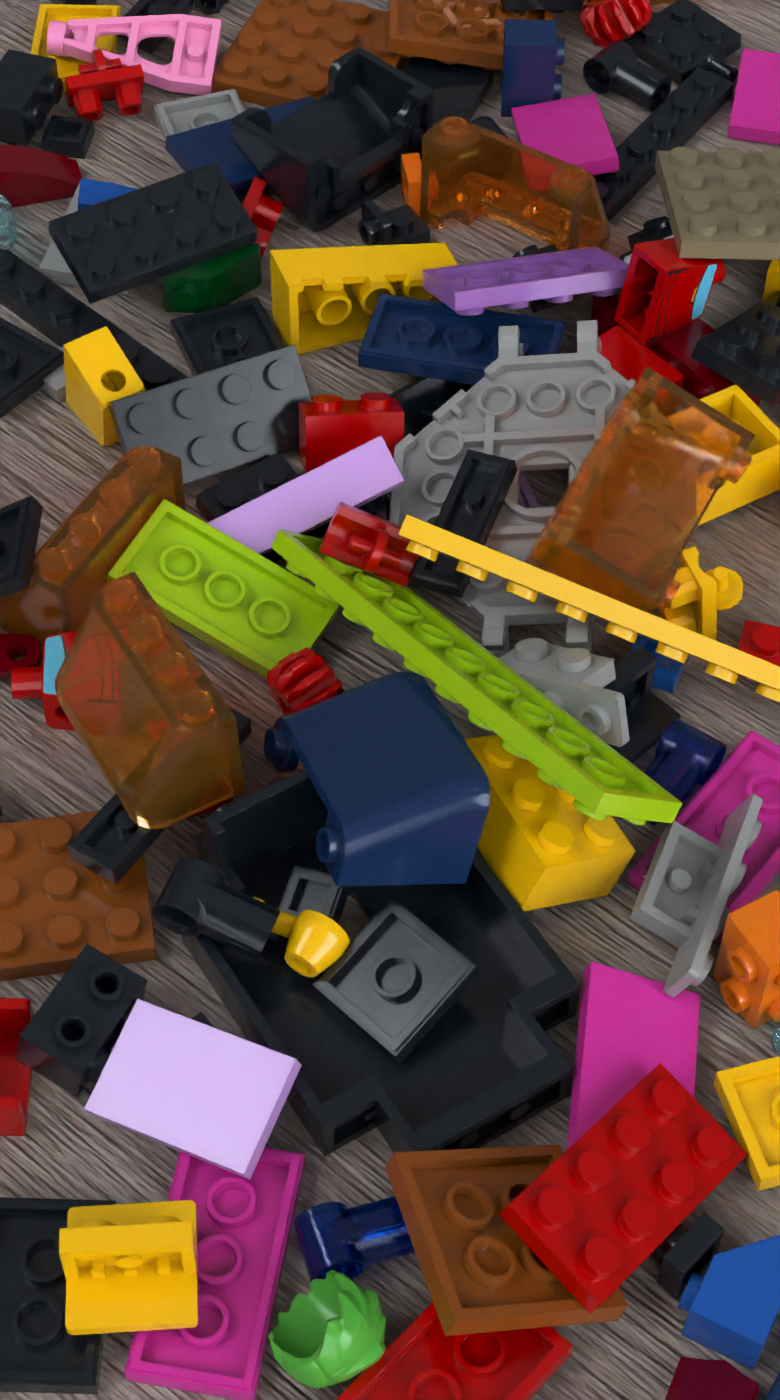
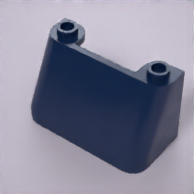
(394, 781)

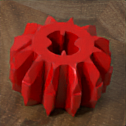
(614, 19)
(301, 681)

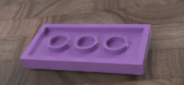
(526, 278)

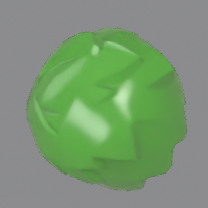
(329, 1332)

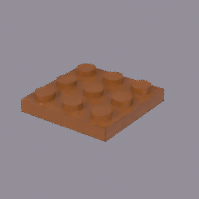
(60, 906)
(469, 1256)

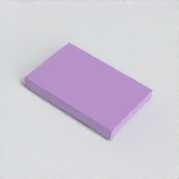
(193, 1088)

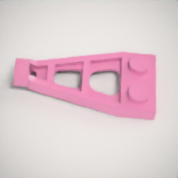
(193, 55)

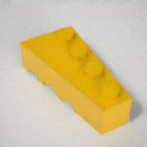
(331, 292)

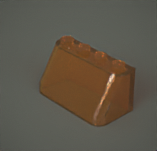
(90, 542)
(148, 709)

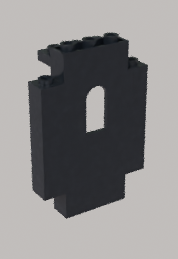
(477, 1066)

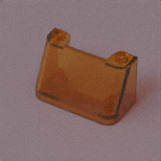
(487, 174)
(642, 494)

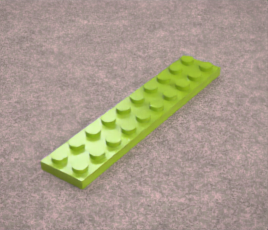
(490, 690)

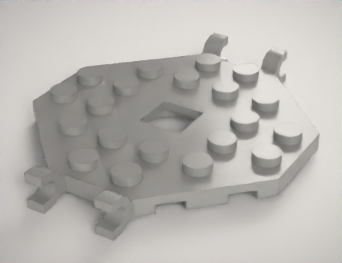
(525, 410)

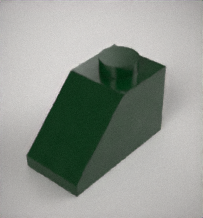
(213, 281)

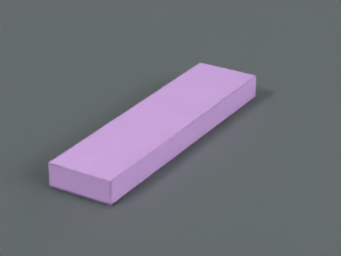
(313, 497)

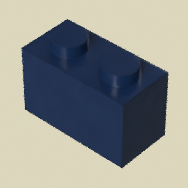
(530, 63)

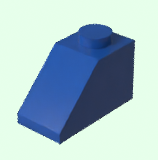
(735, 1301)

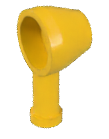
(312, 941)

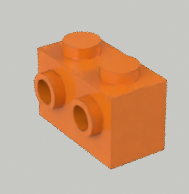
(750, 961)

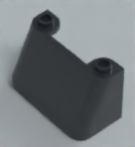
(343, 143)

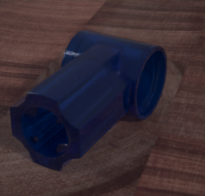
(684, 760)
(351, 1237)

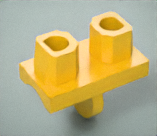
(702, 595)

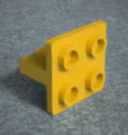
(130, 1267)

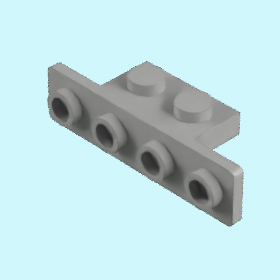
(575, 683)
(689, 890)

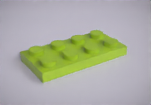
(224, 590)

